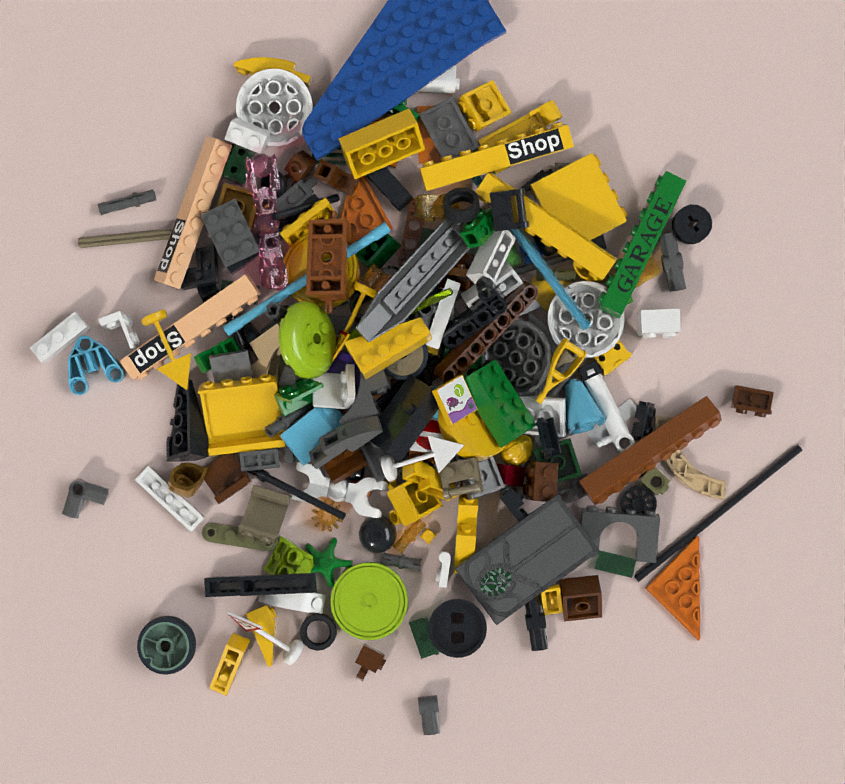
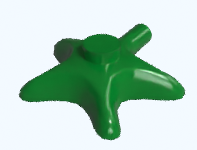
(325, 561)

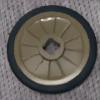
(412, 364)

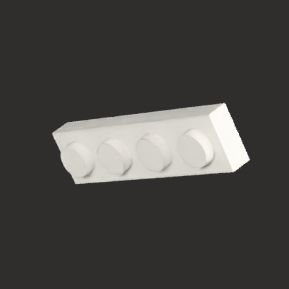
(172, 502)

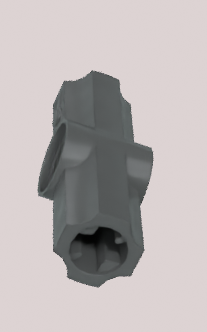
(672, 262)

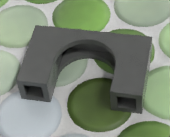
(645, 525)

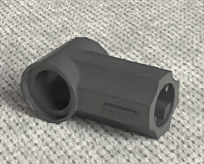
(429, 711)

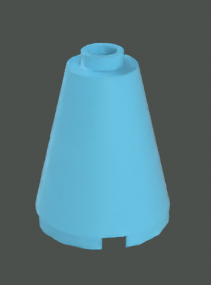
(580, 408)

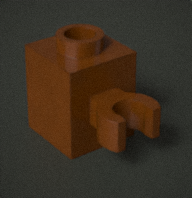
(299, 166)
(370, 660)

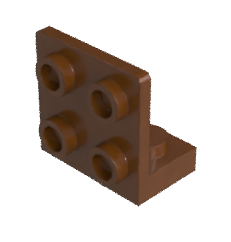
(225, 477)

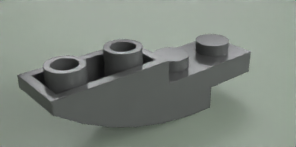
(347, 436)

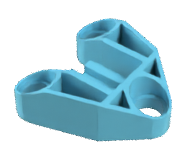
(76, 369)

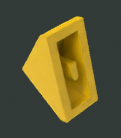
(552, 600)

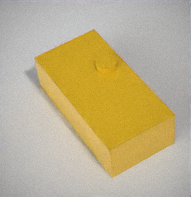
(382, 143)

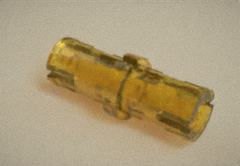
(409, 535)

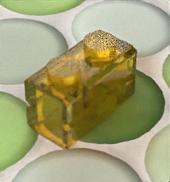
(431, 207)

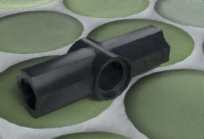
(536, 624)

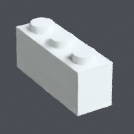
(491, 256)
(506, 282)
(60, 337)

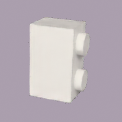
(247, 135)

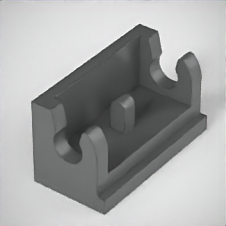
(259, 459)

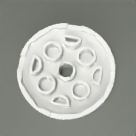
(280, 87)
(604, 329)

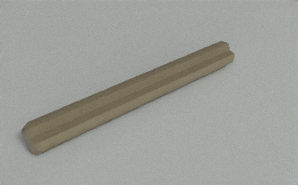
(124, 238)

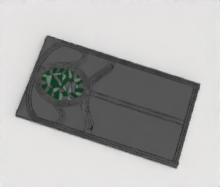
(527, 559)

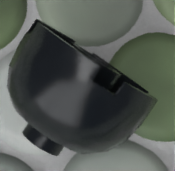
(377, 534)

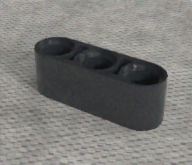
(390, 188)

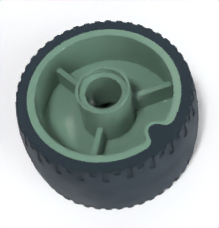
(174, 631)

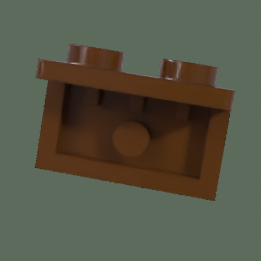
(752, 400)

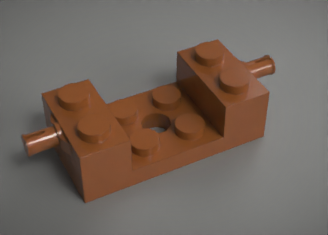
(328, 279)

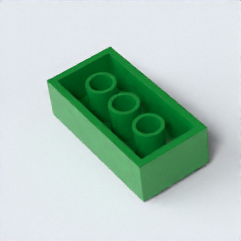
(499, 403)

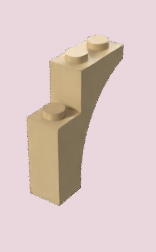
(268, 353)

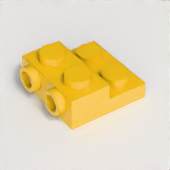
(483, 106)

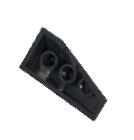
(188, 432)

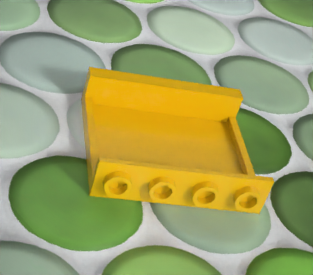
(581, 197)
(239, 413)

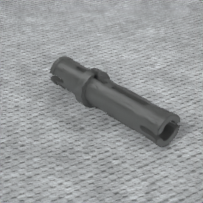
(135, 199)
(283, 422)

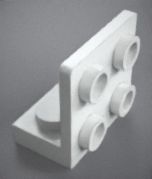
(113, 322)
(337, 389)

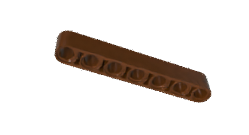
(482, 342)

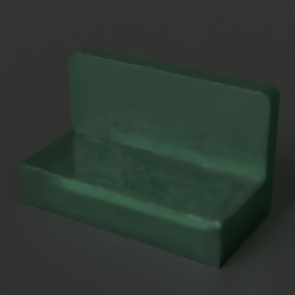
(420, 632)

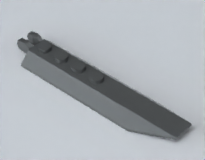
(413, 281)

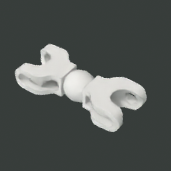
(343, 491)

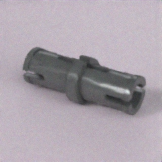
(401, 561)

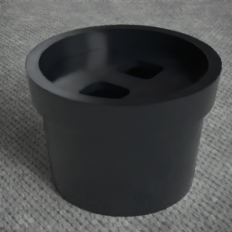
(473, 627)

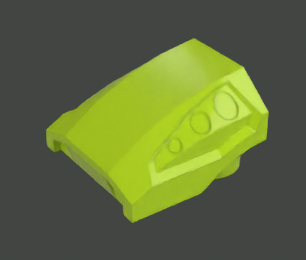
(289, 559)

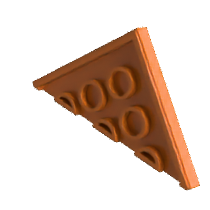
(363, 211)
(679, 587)

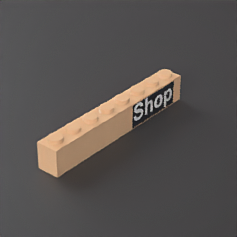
(188, 220)
(191, 326)

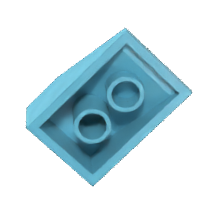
(306, 432)

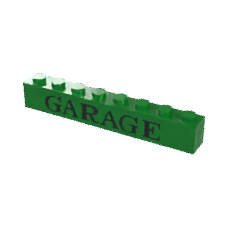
(642, 244)

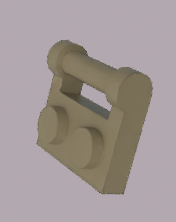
(461, 471)

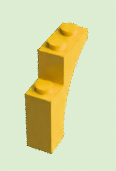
(465, 529)

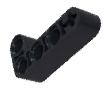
(457, 333)

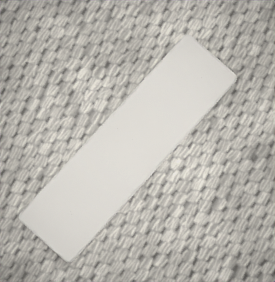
(626, 410)

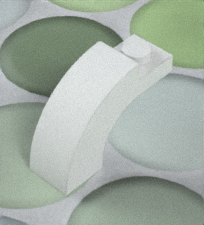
(300, 601)

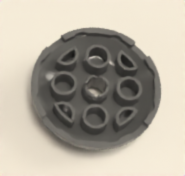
(534, 353)

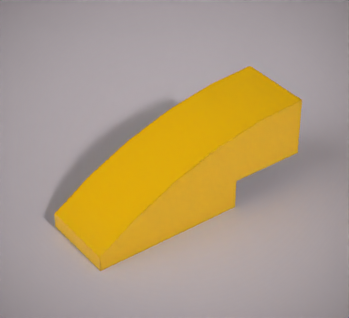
(427, 478)

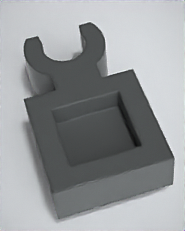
(575, 490)

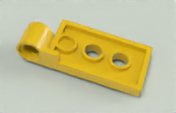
(537, 118)

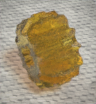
(326, 522)

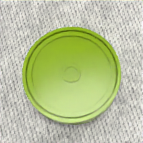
(369, 601)

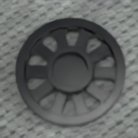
(638, 503)

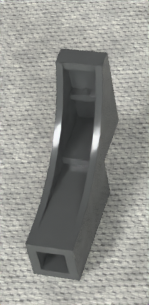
(365, 403)

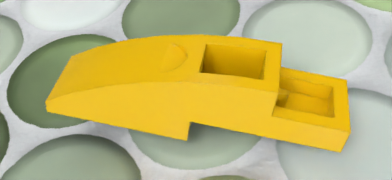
(257, 64)

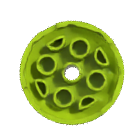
(307, 340)

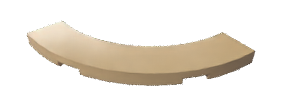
(690, 475)

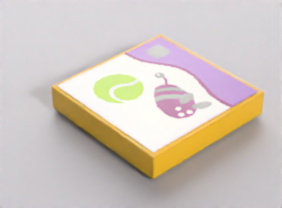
(454, 400)

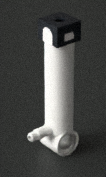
(601, 395)

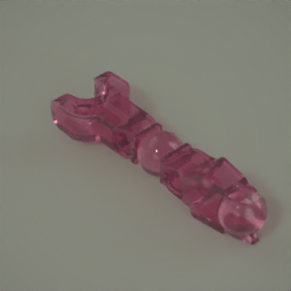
(271, 259)

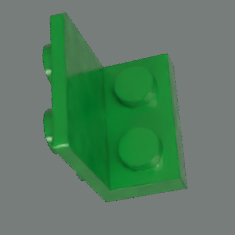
(297, 395)

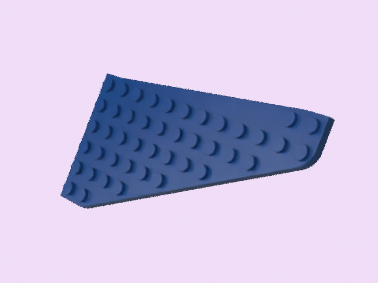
(395, 59)

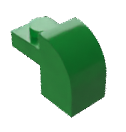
(224, 346)

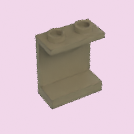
(264, 515)

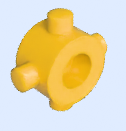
(428, 535)

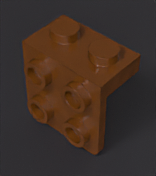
(540, 480)

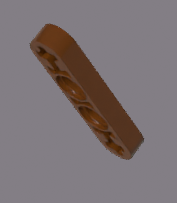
(408, 233)

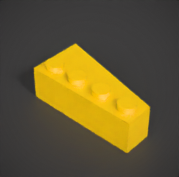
(388, 347)

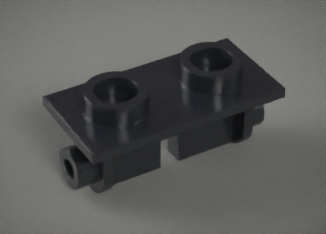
(646, 414)
(548, 437)

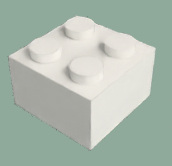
(658, 322)

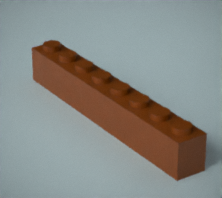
(650, 451)

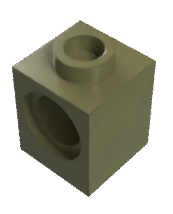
(646, 480)

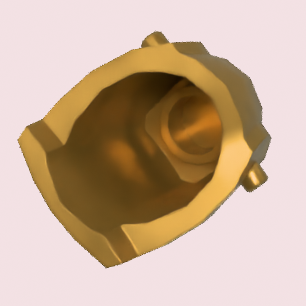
(186, 479)

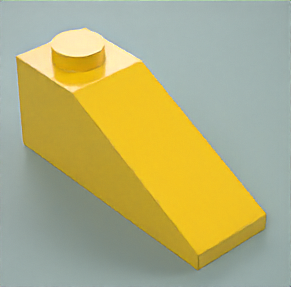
(265, 617)
(229, 664)

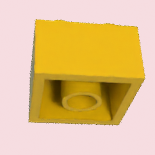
(412, 504)

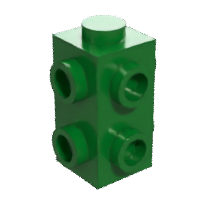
(478, 230)

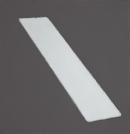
(442, 315)

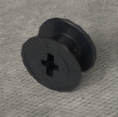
(699, 216)

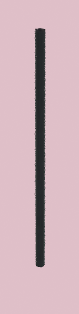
(718, 513)

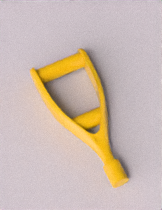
(559, 377)

